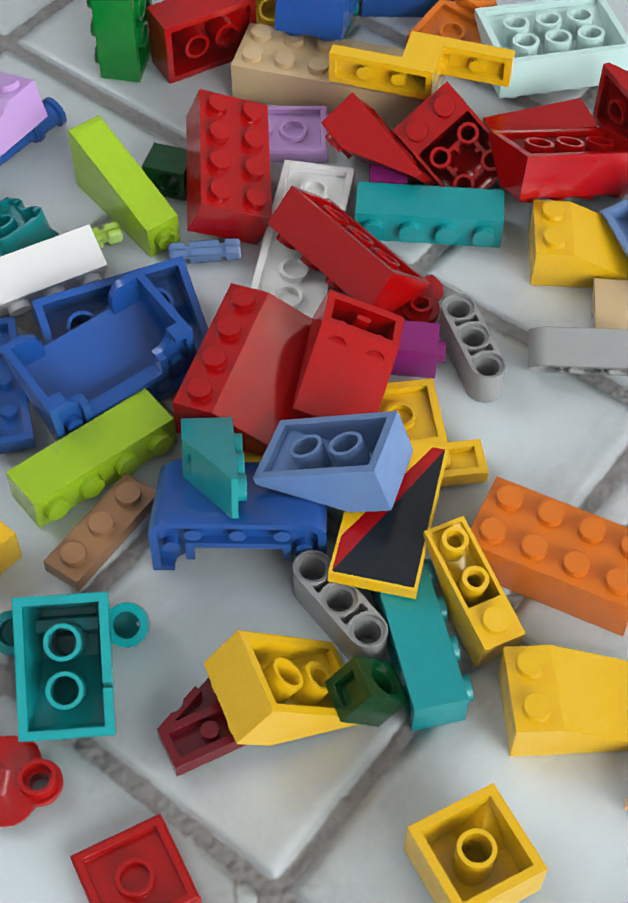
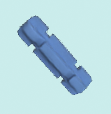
(206, 250)

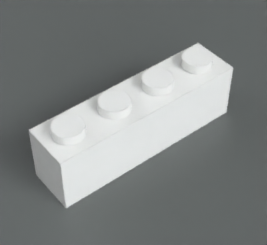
(49, 269)

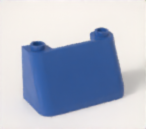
(105, 359)
(268, 520)

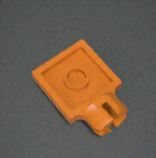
(452, 20)

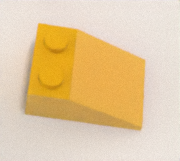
(572, 246)
(274, 687)
(563, 701)

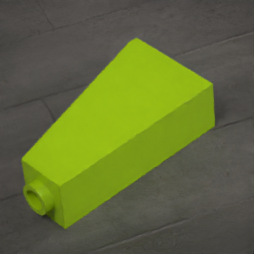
(121, 187)

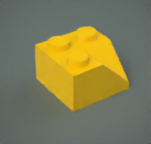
(475, 852)

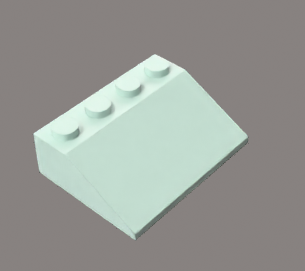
(554, 43)

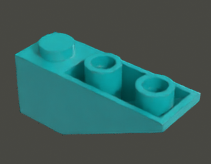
(215, 461)

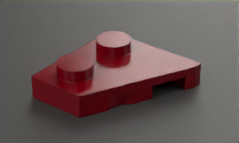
(196, 731)

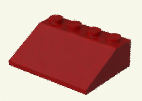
(247, 366)

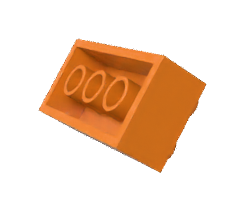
(556, 554)

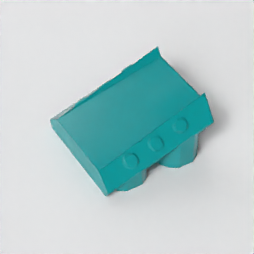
(21, 226)

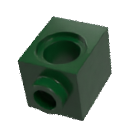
(167, 170)
(366, 691)

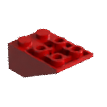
(449, 141)
(347, 358)

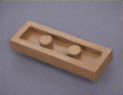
(100, 532)

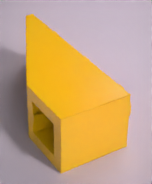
(472, 592)

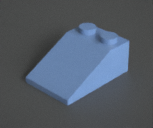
(339, 460)

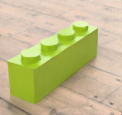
(92, 458)

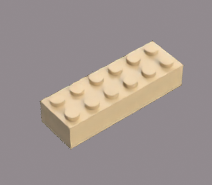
(295, 72)

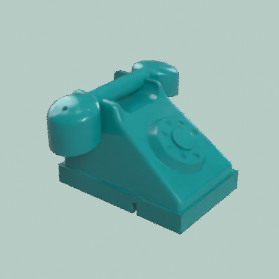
(67, 661)

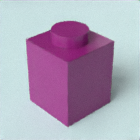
(419, 350)

